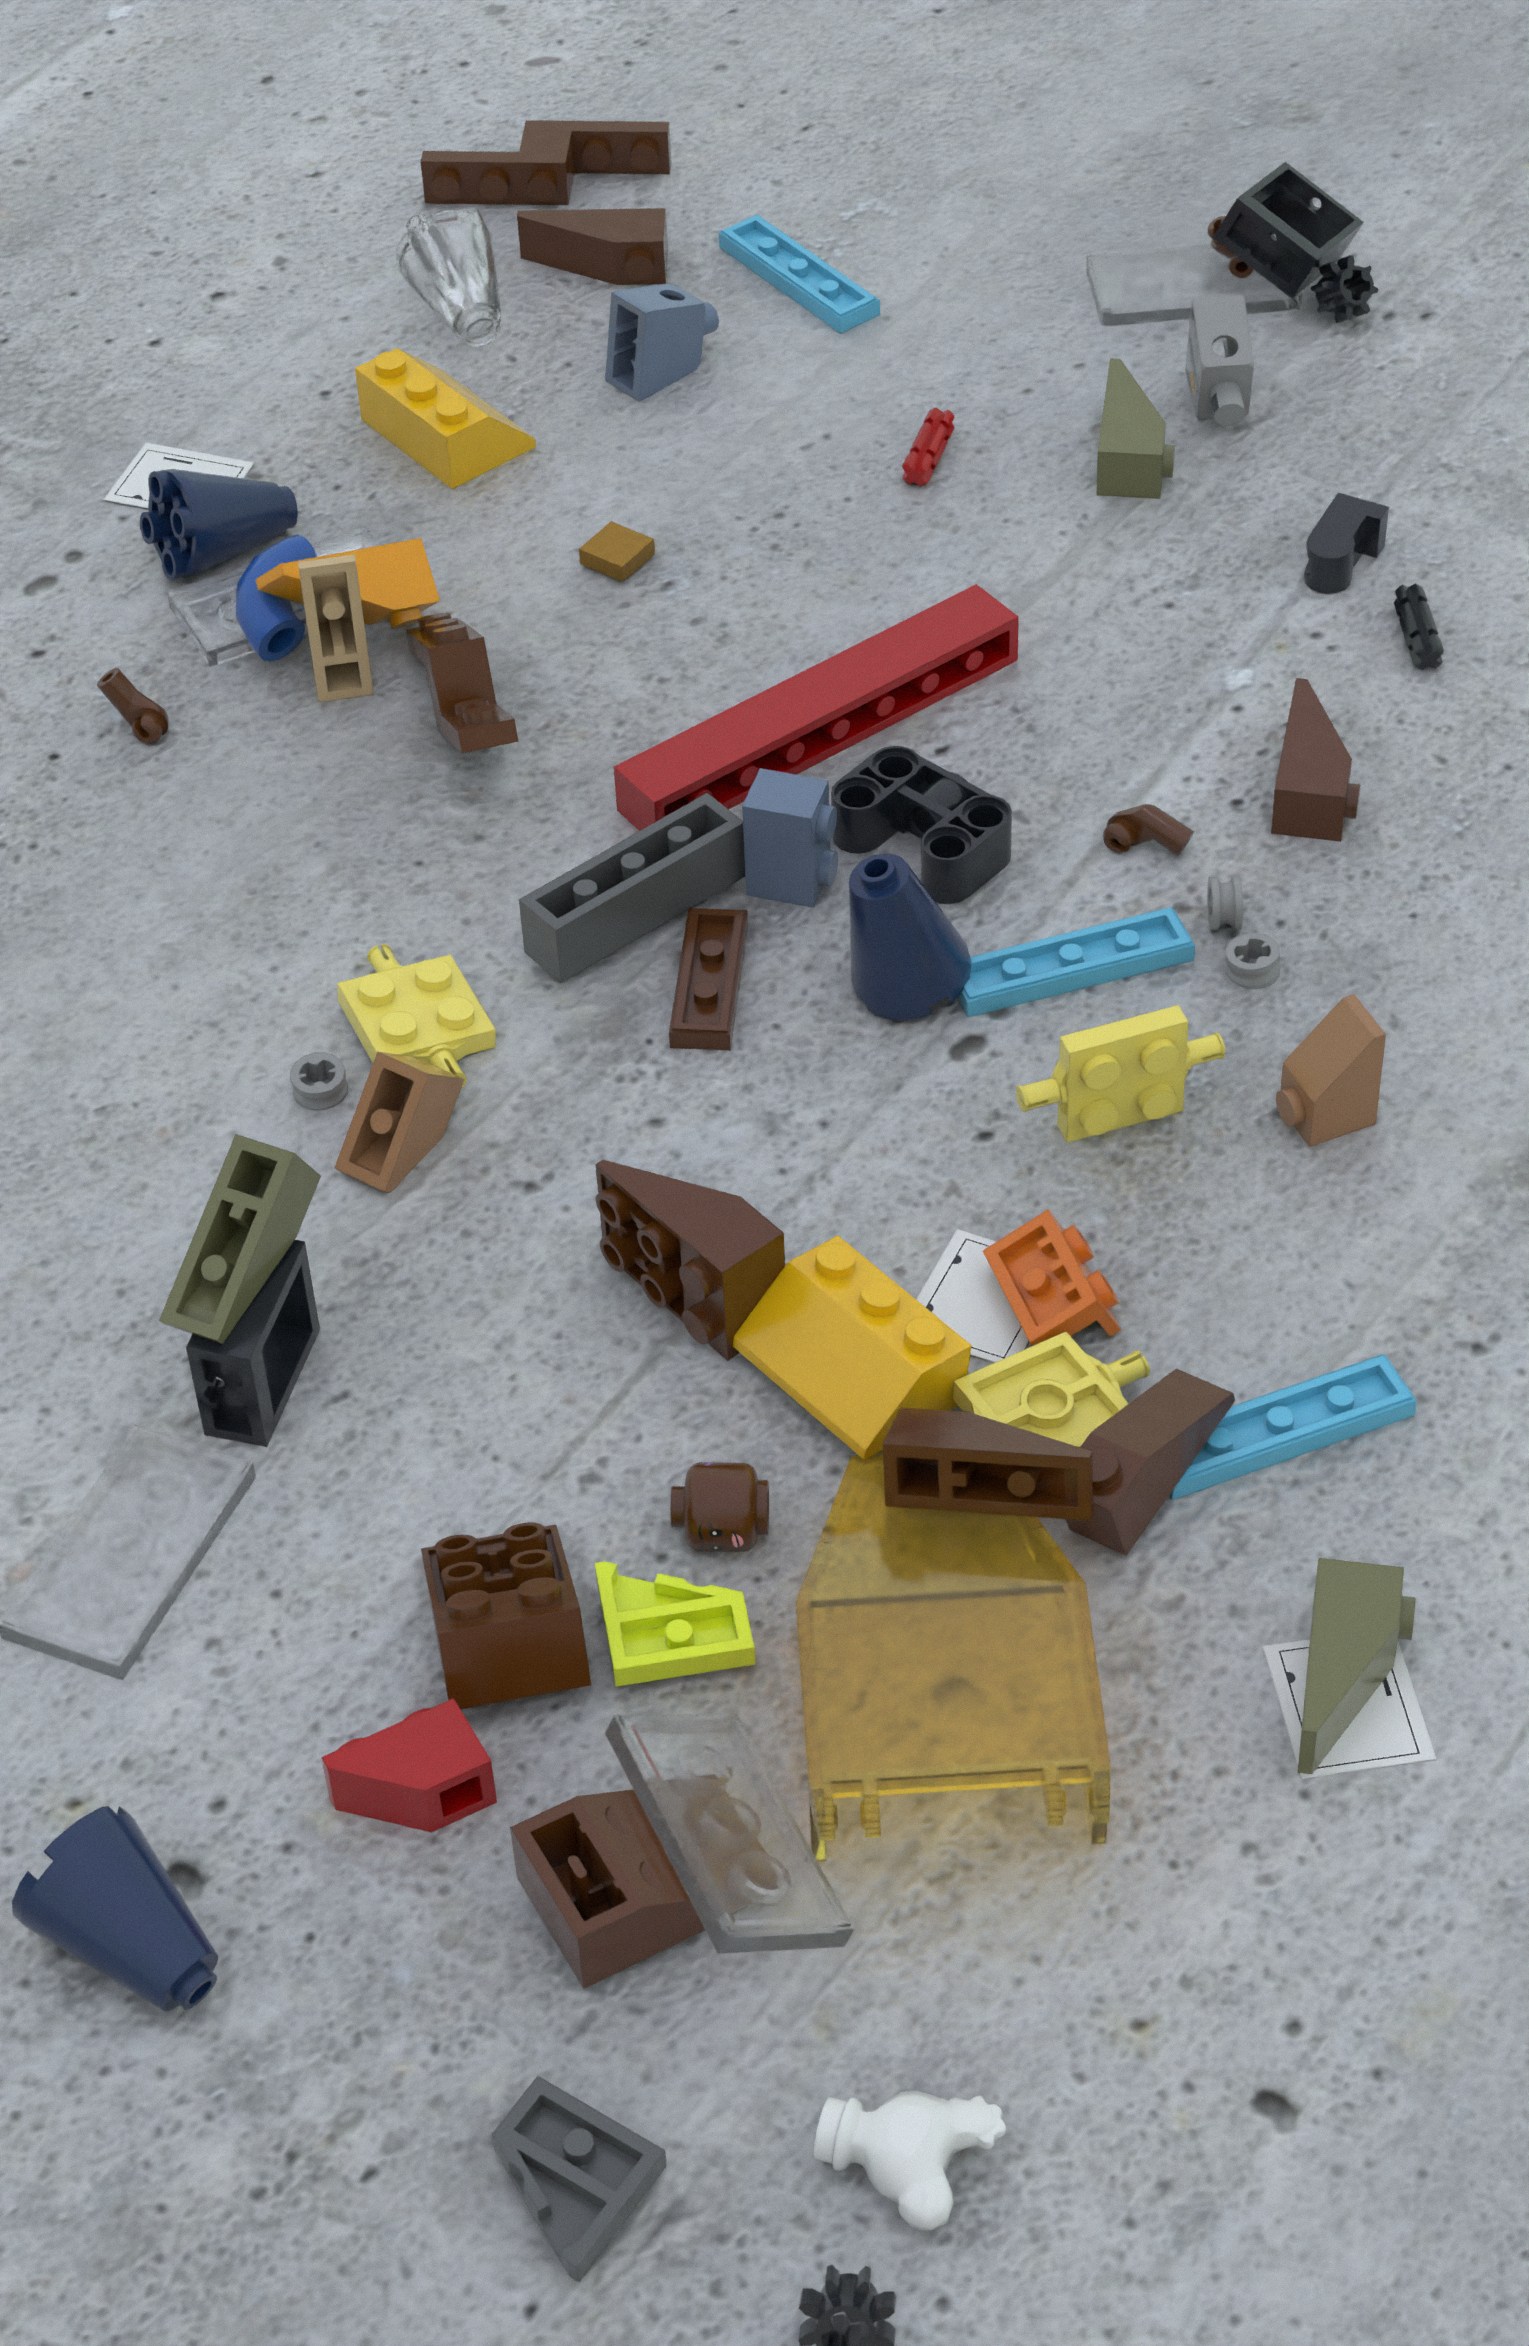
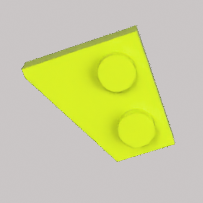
(671, 1627)

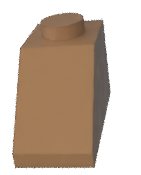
(1334, 1075)
(397, 1119)

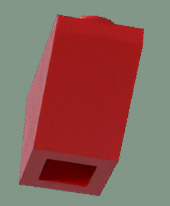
(414, 1772)

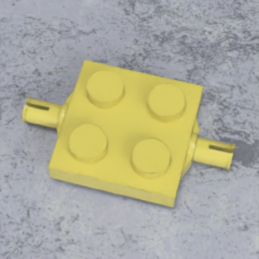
(416, 1011)
(1121, 1073)
(1051, 1389)

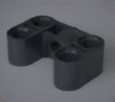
(960, 825)

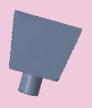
(655, 337)

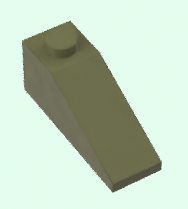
(1131, 440)
(240, 1237)
(1350, 1649)

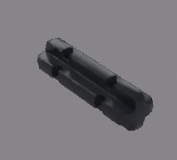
(1418, 626)

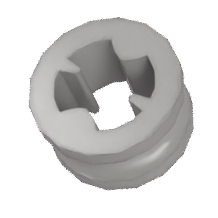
(1225, 903)
(1253, 946)
(318, 1068)

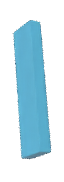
(799, 274)
(1076, 961)
(1299, 1422)

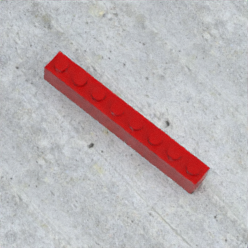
(823, 707)

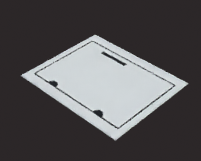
(133, 484)
(971, 1301)
(1381, 1735)

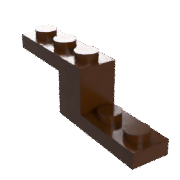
(546, 162)
(460, 683)

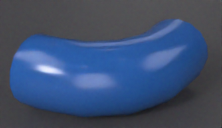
(266, 618)

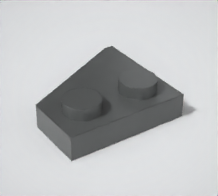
(575, 2170)

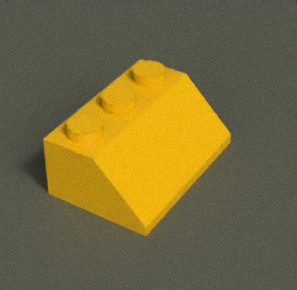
(436, 418)
(851, 1345)

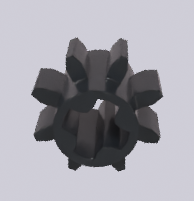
(1344, 289)
(858, 2300)

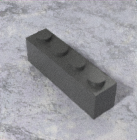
(632, 887)

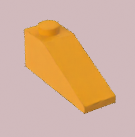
(391, 578)

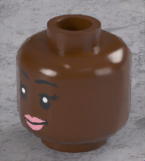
(721, 1507)

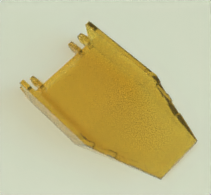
(943, 1660)

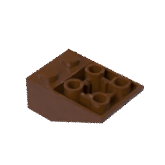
(689, 1249)
(505, 1615)
(602, 1883)

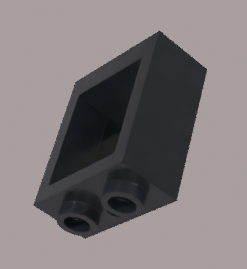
(1303, 232)
(258, 1357)

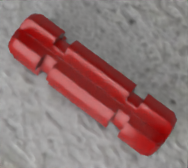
(928, 447)

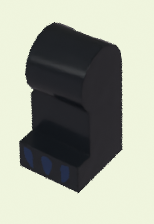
(1340, 539)

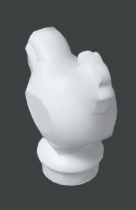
(907, 2146)

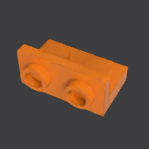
(1049, 1281)

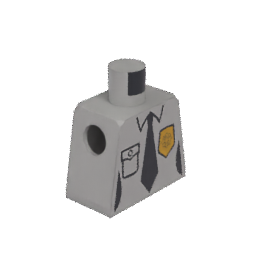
(1216, 383)

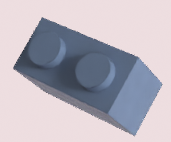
(788, 838)

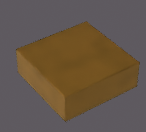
(616, 551)

